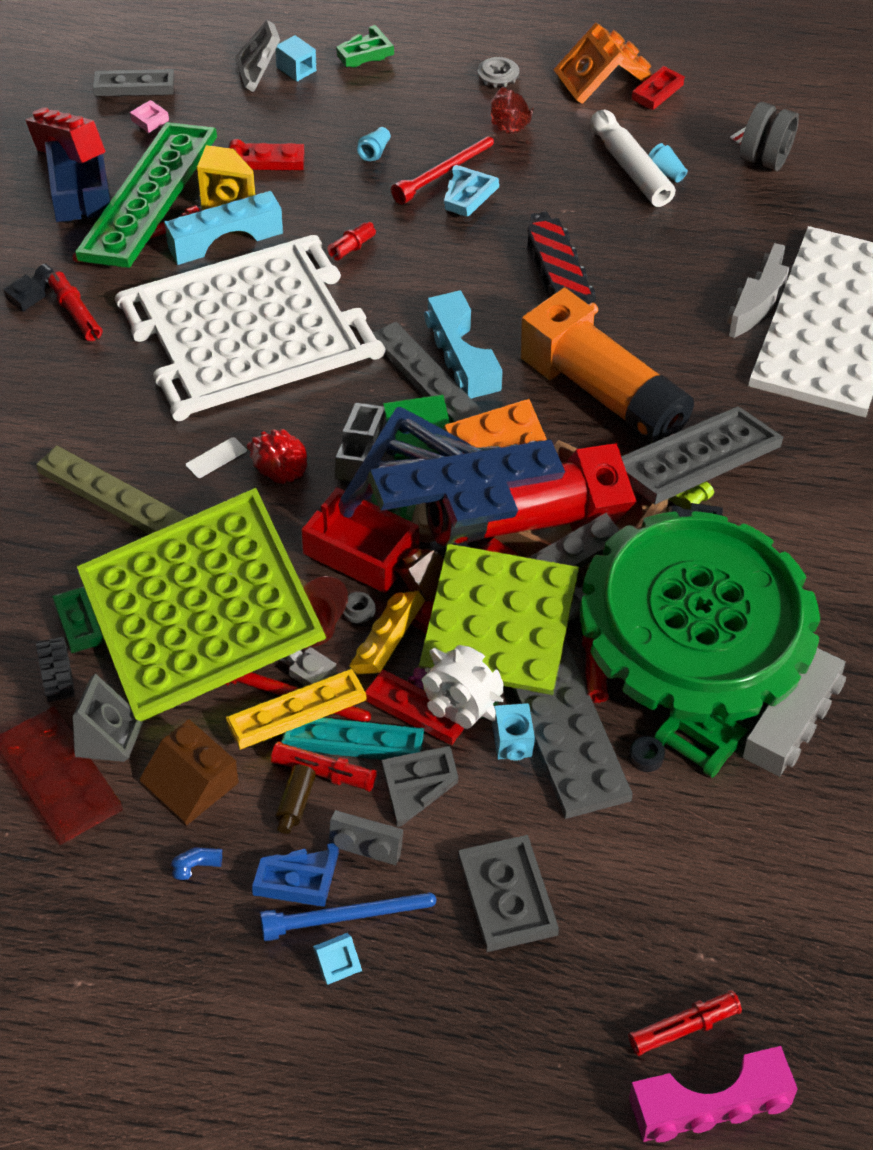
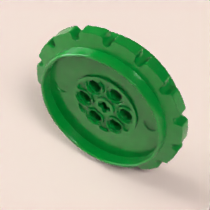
(667, 666)

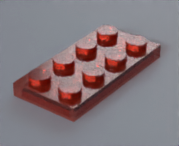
(62, 787)

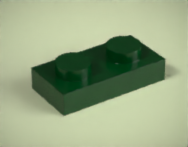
(78, 619)

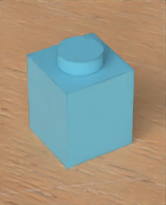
(296, 58)

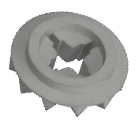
(498, 65)

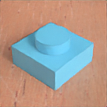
(337, 958)

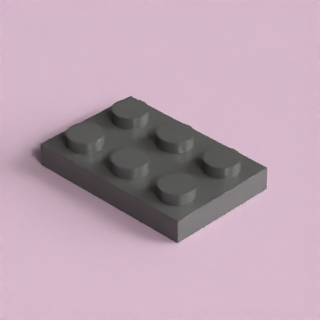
(507, 893)

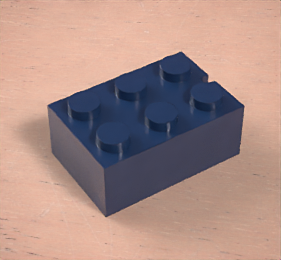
(76, 186)

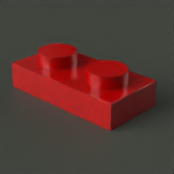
(658, 88)

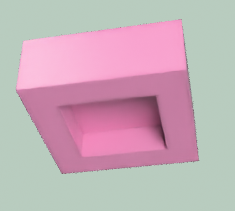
(149, 116)

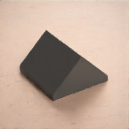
(104, 724)

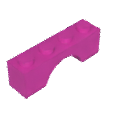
(668, 1108)

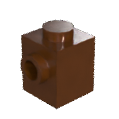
(421, 571)

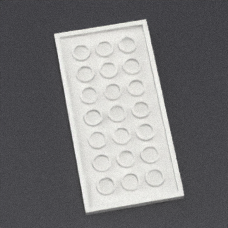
(823, 327)

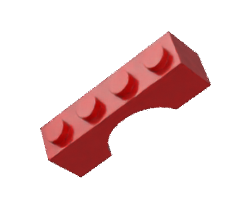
(74, 133)

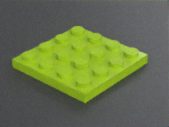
(506, 610)

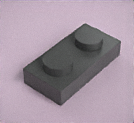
(366, 837)

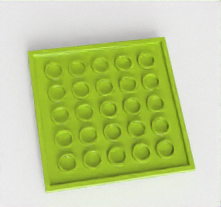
(199, 604)

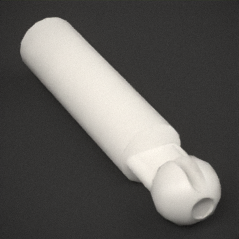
(633, 158)

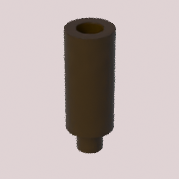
(294, 797)

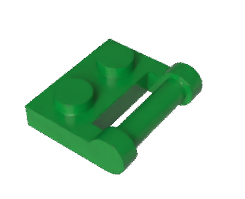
(715, 734)

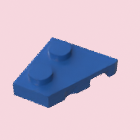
(297, 876)

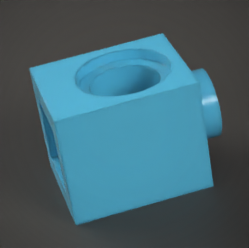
(515, 720)

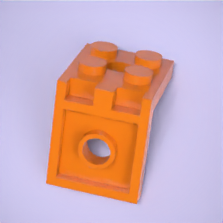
(604, 54)

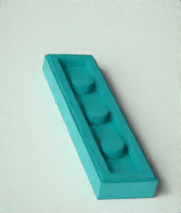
(355, 738)

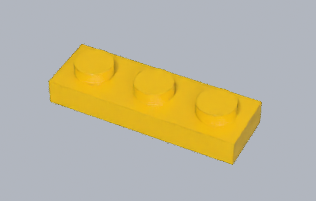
(387, 632)

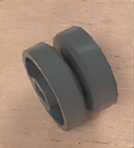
(769, 136)

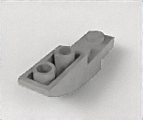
(759, 294)

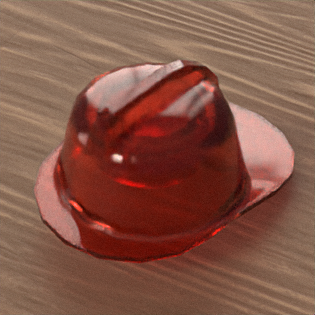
(328, 601)

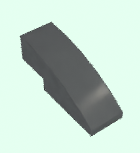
(357, 439)

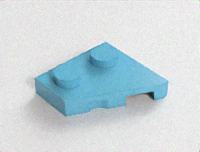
(468, 190)

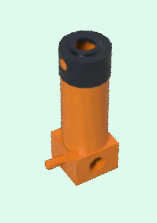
(562, 339)

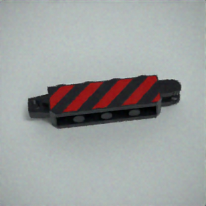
(556, 258)

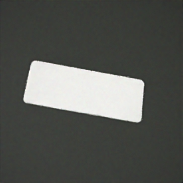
(216, 457)

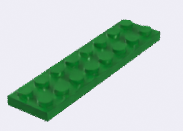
(146, 195)

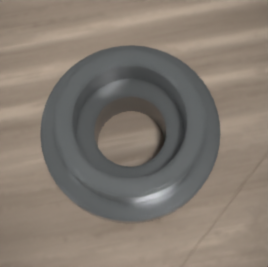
(362, 601)

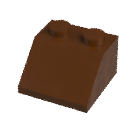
(189, 772)

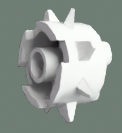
(462, 686)

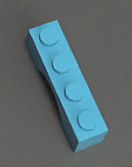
(192, 234)
(474, 368)

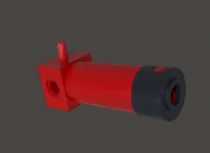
(591, 486)

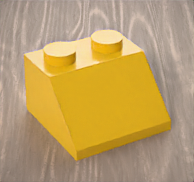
(223, 177)

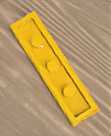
(295, 709)

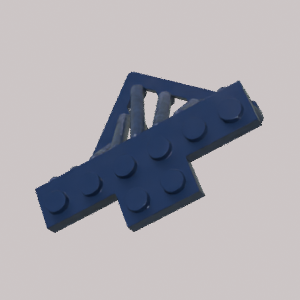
(466, 477)

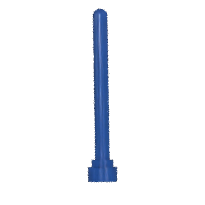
(276, 924)

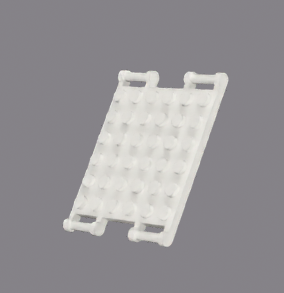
(248, 325)

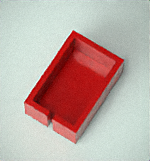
(362, 545)

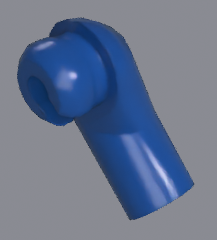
(195, 857)

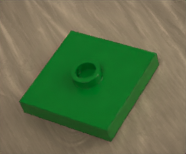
(429, 408)

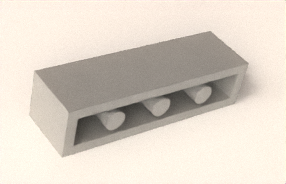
(783, 727)

